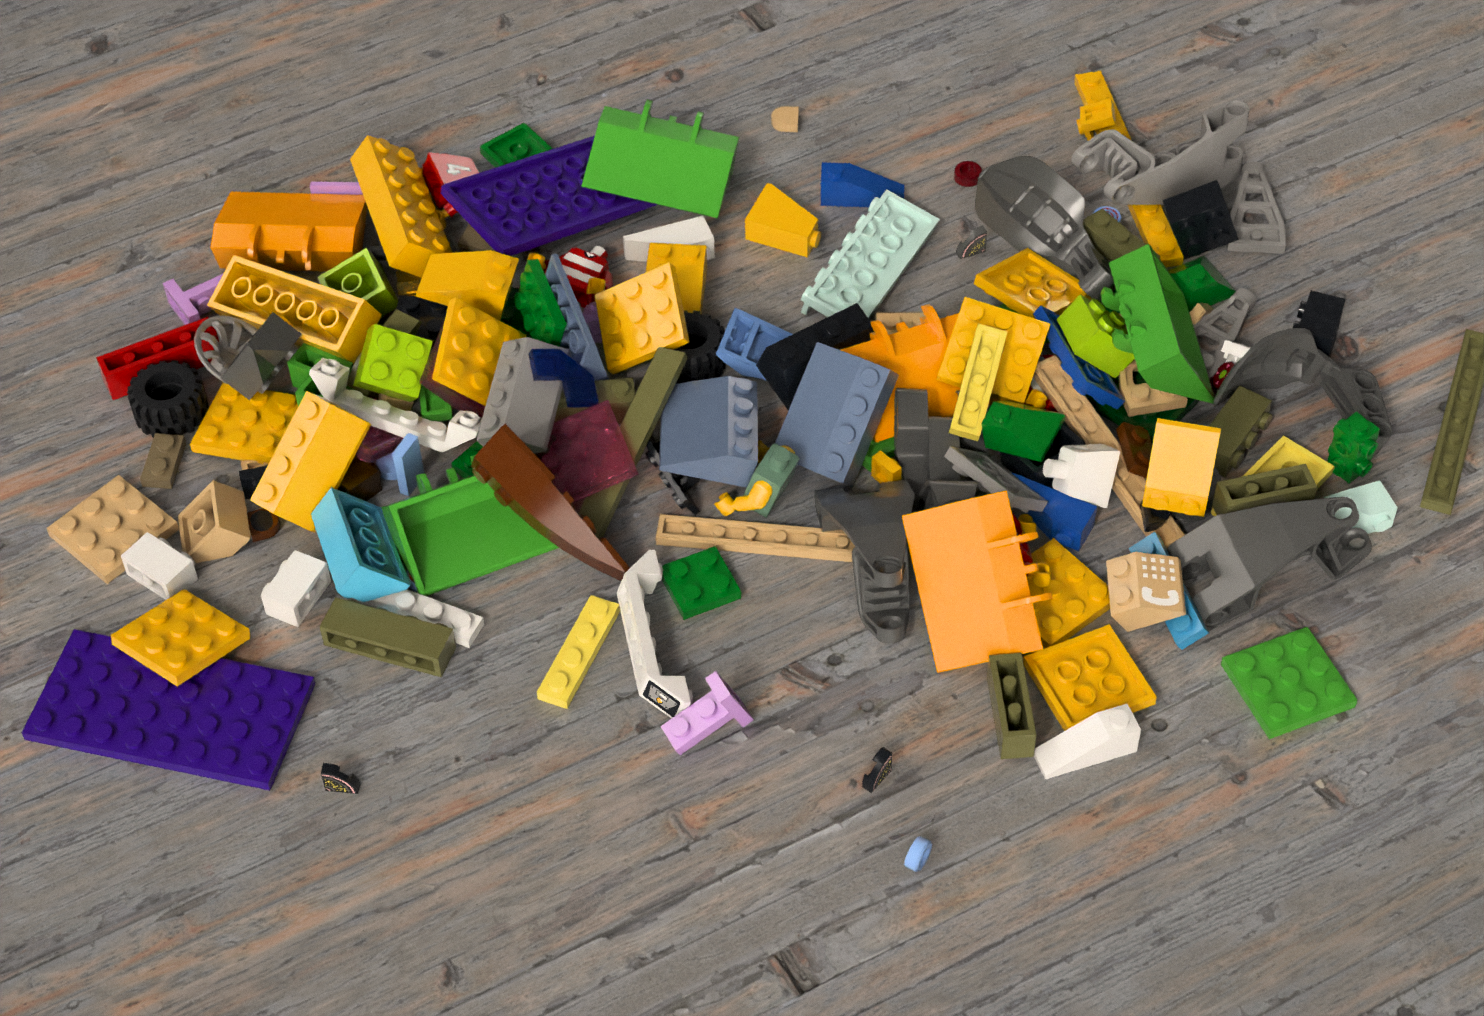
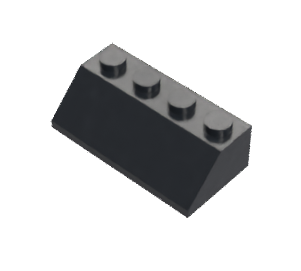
(787, 359)

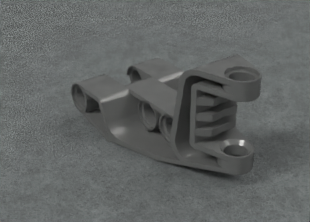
(921, 449)
(1257, 542)
(879, 552)

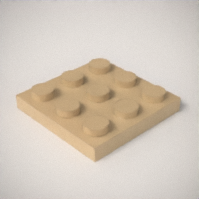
(109, 525)

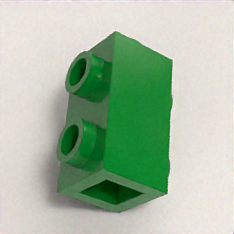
(1353, 447)

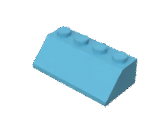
(358, 547)

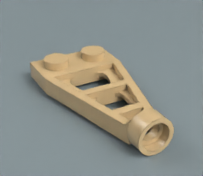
(1141, 398)

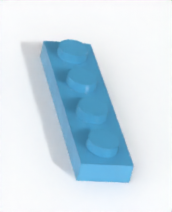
(1185, 628)

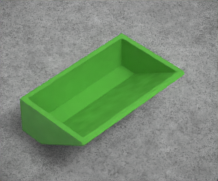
(661, 161)
(1157, 325)
(458, 533)

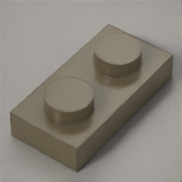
(163, 461)

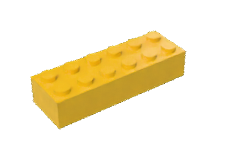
(399, 204)
(321, 314)

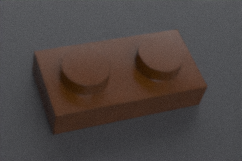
(1135, 448)

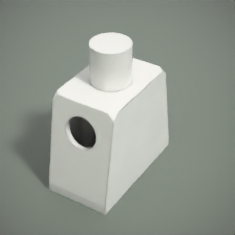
(1084, 472)

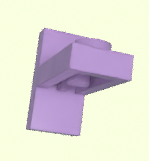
(193, 302)
(706, 715)

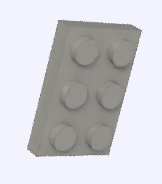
(994, 478)

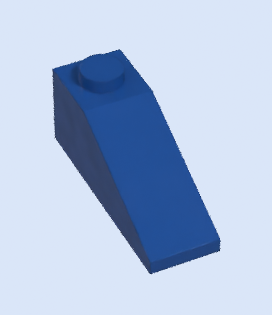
(853, 186)
(1063, 517)

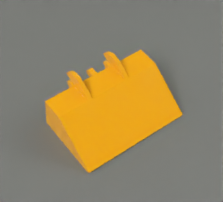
(289, 229)
(916, 357)
(973, 581)

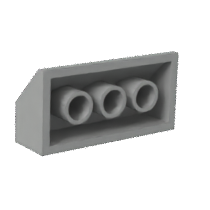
(518, 400)

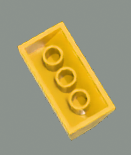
(310, 459)

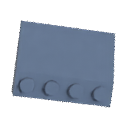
(577, 333)
(836, 412)
(711, 430)

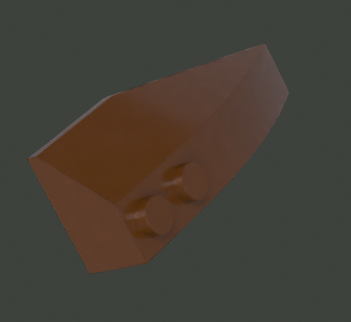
(528, 489)

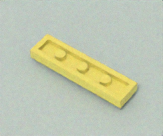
(977, 382)
(578, 652)

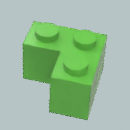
(300, 366)

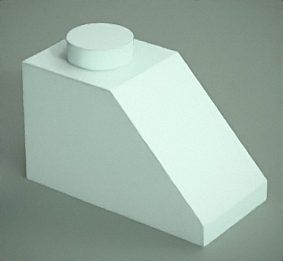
(1373, 504)

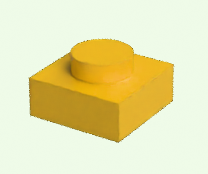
(885, 468)

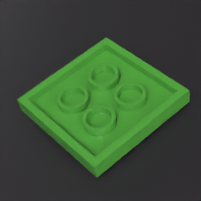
(1288, 682)

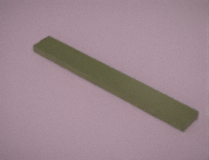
(1456, 426)
(637, 429)

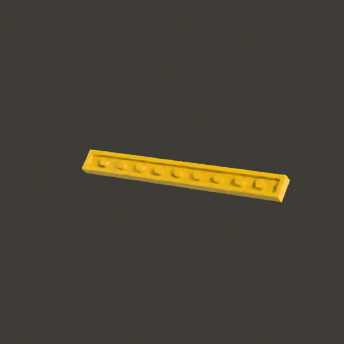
(1148, 218)

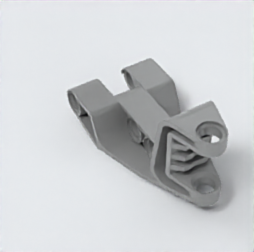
(1187, 165)

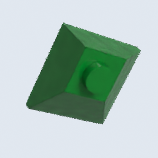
(1201, 282)
(1020, 429)

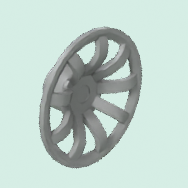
(223, 352)

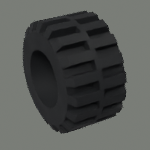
(704, 340)
(168, 398)

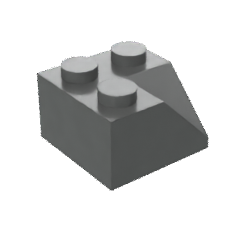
(262, 357)

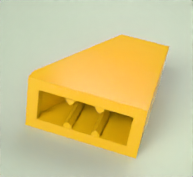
(781, 223)

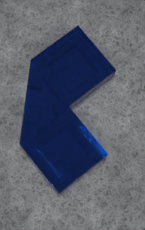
(558, 366)

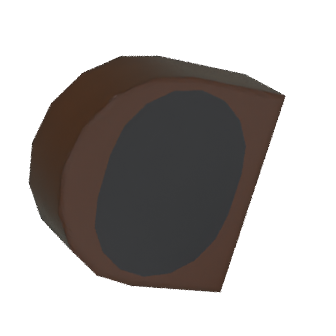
(262, 524)

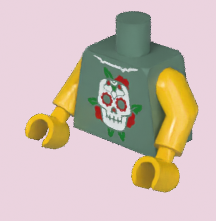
(767, 483)

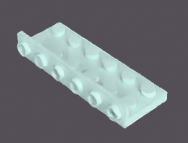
(871, 257)

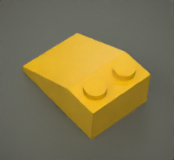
(690, 270)
(473, 277)
(1181, 467)

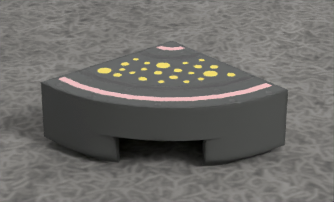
(973, 244)

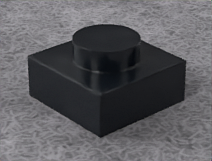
(250, 479)

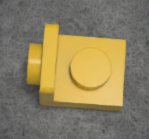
(1095, 117)

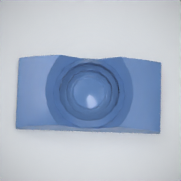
(746, 341)

